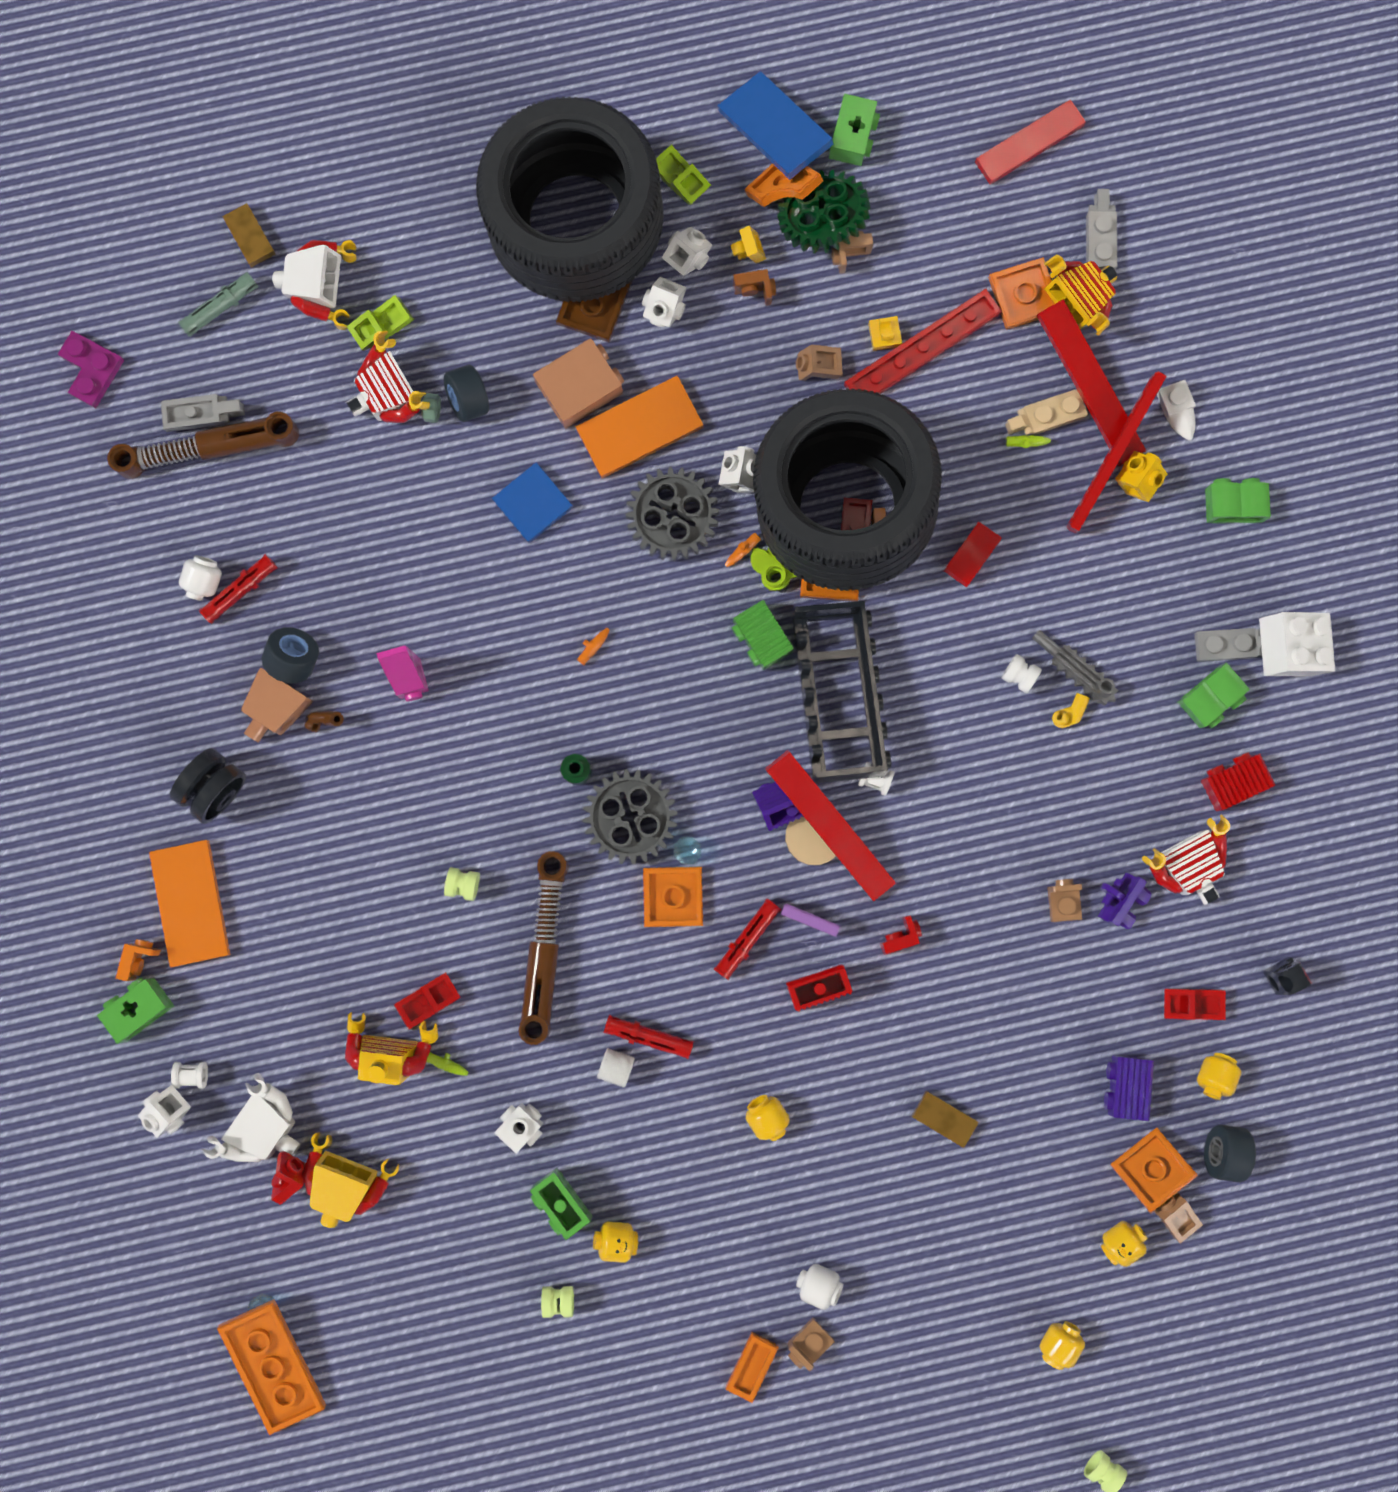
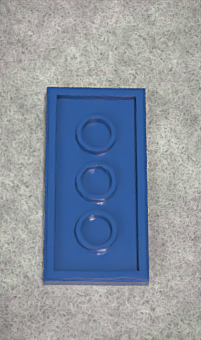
(775, 125)

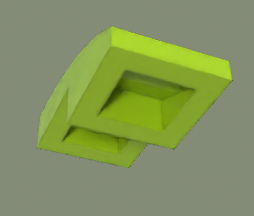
(680, 176)
(389, 317)

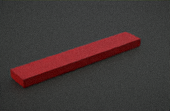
(926, 344)
(1087, 375)
(1116, 452)
(830, 825)

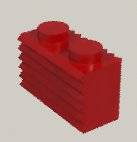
(1237, 782)
(819, 987)

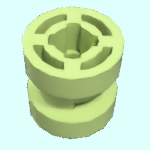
(462, 884)
(550, 1301)
(1108, 1475)

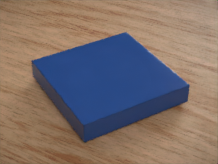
(532, 502)

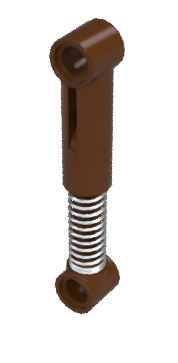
(206, 444)
(543, 952)

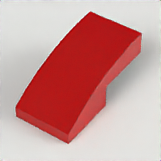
(972, 554)
(427, 1001)
(1194, 1004)

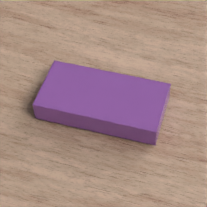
(810, 920)

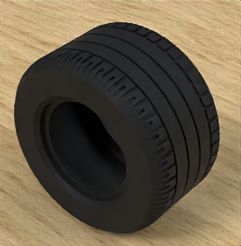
(561, 141)
(838, 430)

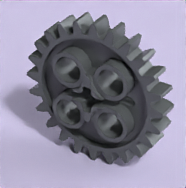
(684, 491)
(605, 826)

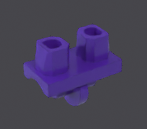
(1120, 899)

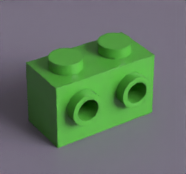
(561, 1204)

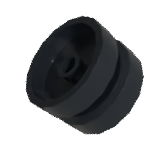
(207, 785)

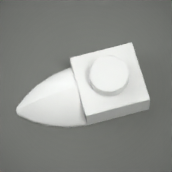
(1178, 408)

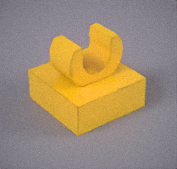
(749, 246)
(885, 333)

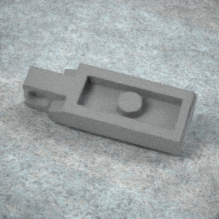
(1101, 231)
(199, 412)
(1228, 644)

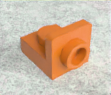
(131, 962)

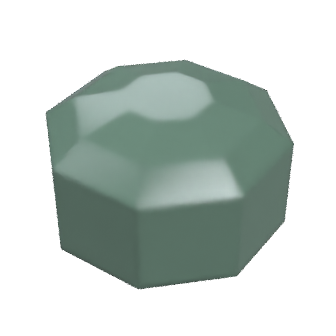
(433, 413)

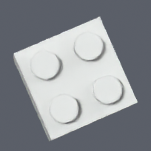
(1297, 644)

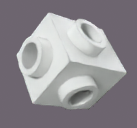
(687, 250)
(664, 302)
(738, 470)
(164, 1111)
(512, 1134)

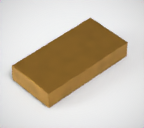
(249, 235)
(945, 1119)

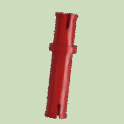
(237, 589)
(747, 939)
(650, 1037)

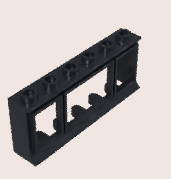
(869, 676)

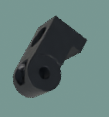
(1287, 977)

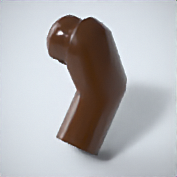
(328, 718)

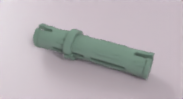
(219, 303)

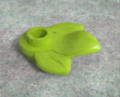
(767, 565)

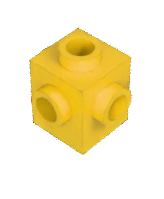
(1141, 475)

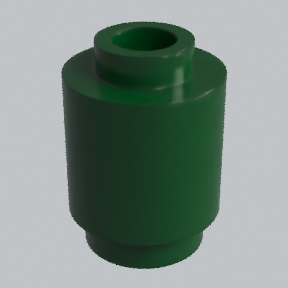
(584, 773)

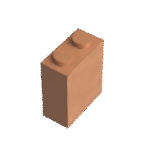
(579, 382)

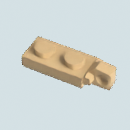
(1048, 414)

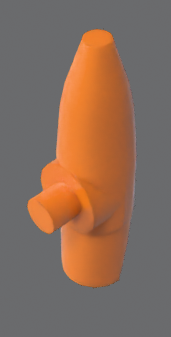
(743, 549)
(593, 646)

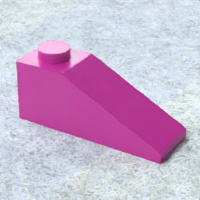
(404, 672)

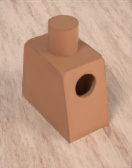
(272, 706)

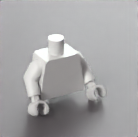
(258, 1127)

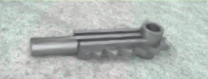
(1076, 668)

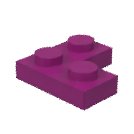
(96, 365)

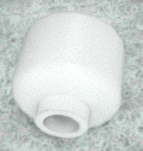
(200, 577)
(819, 1286)

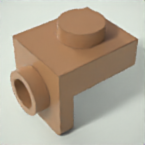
(858, 246)

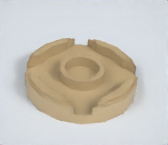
(806, 844)

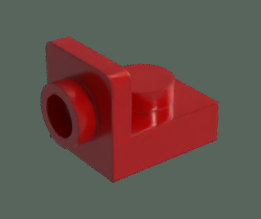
(896, 940)
(287, 1177)

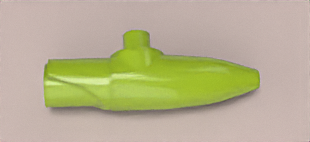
(1026, 441)
(446, 1064)

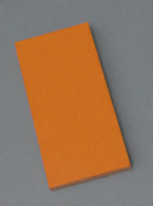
(639, 427)
(189, 903)
(271, 1367)

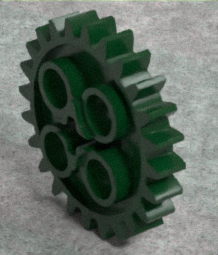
(826, 214)

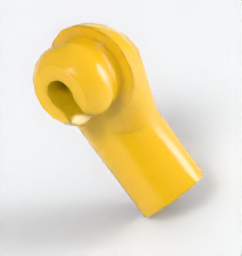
(1073, 714)

